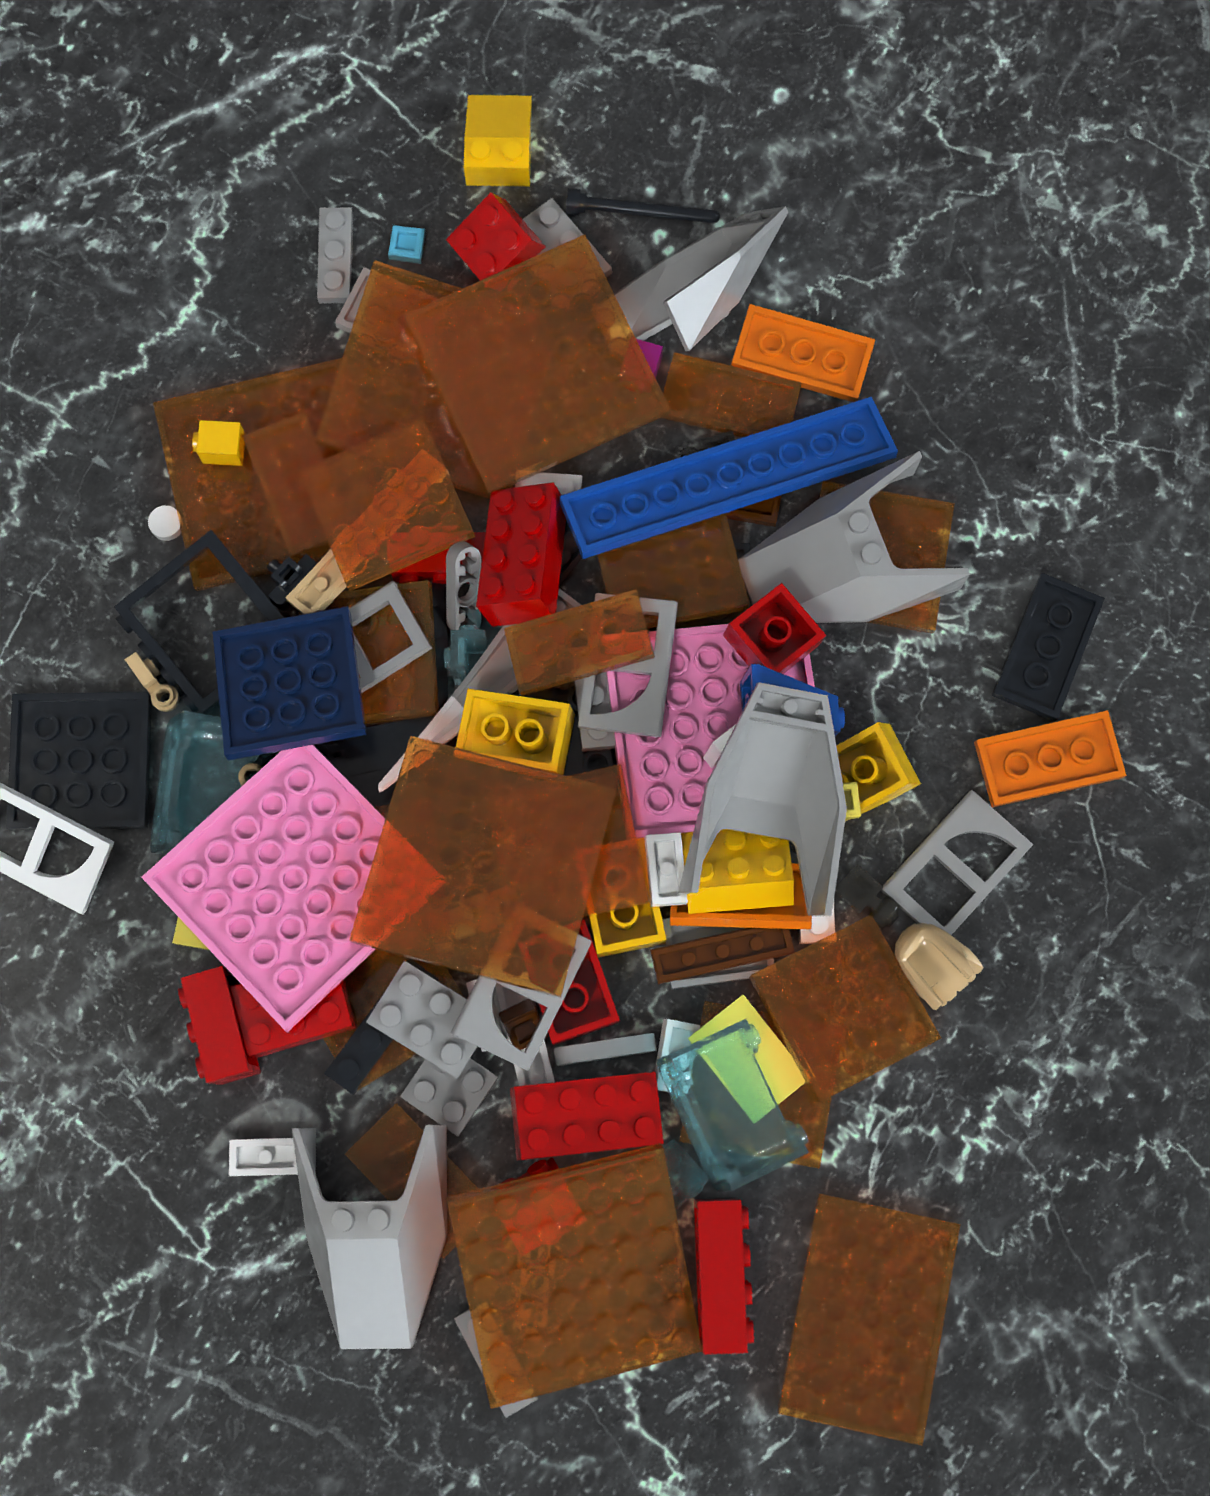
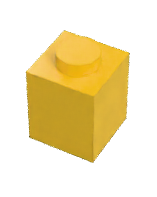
(219, 443)

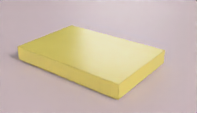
(772, 1056)

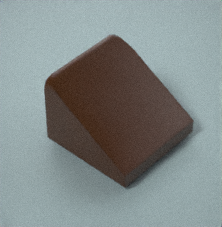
(520, 1023)

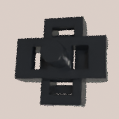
(287, 577)

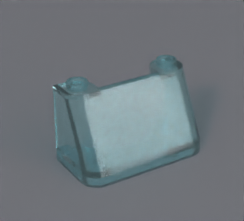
(192, 778)
(730, 1108)

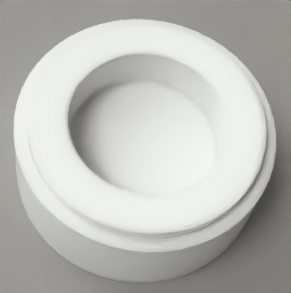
(164, 523)

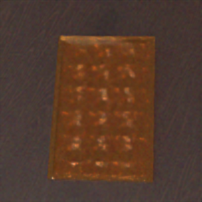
(869, 1319)

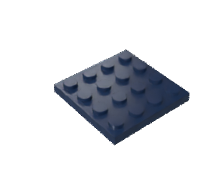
(288, 683)

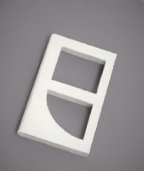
(70, 889)

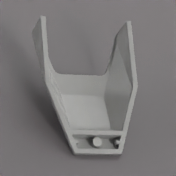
(700, 281)
(838, 560)
(780, 783)
(377, 1255)

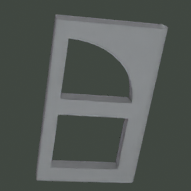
(368, 606)
(647, 712)
(968, 816)
(478, 1024)

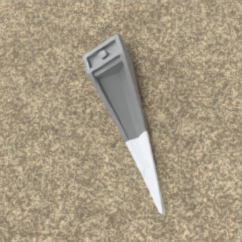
(490, 673)

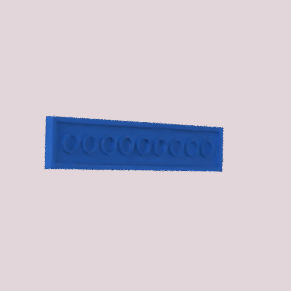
(727, 477)

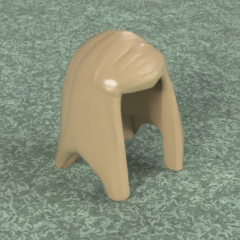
(935, 963)

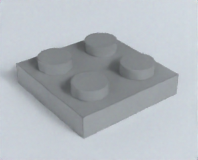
(447, 1098)

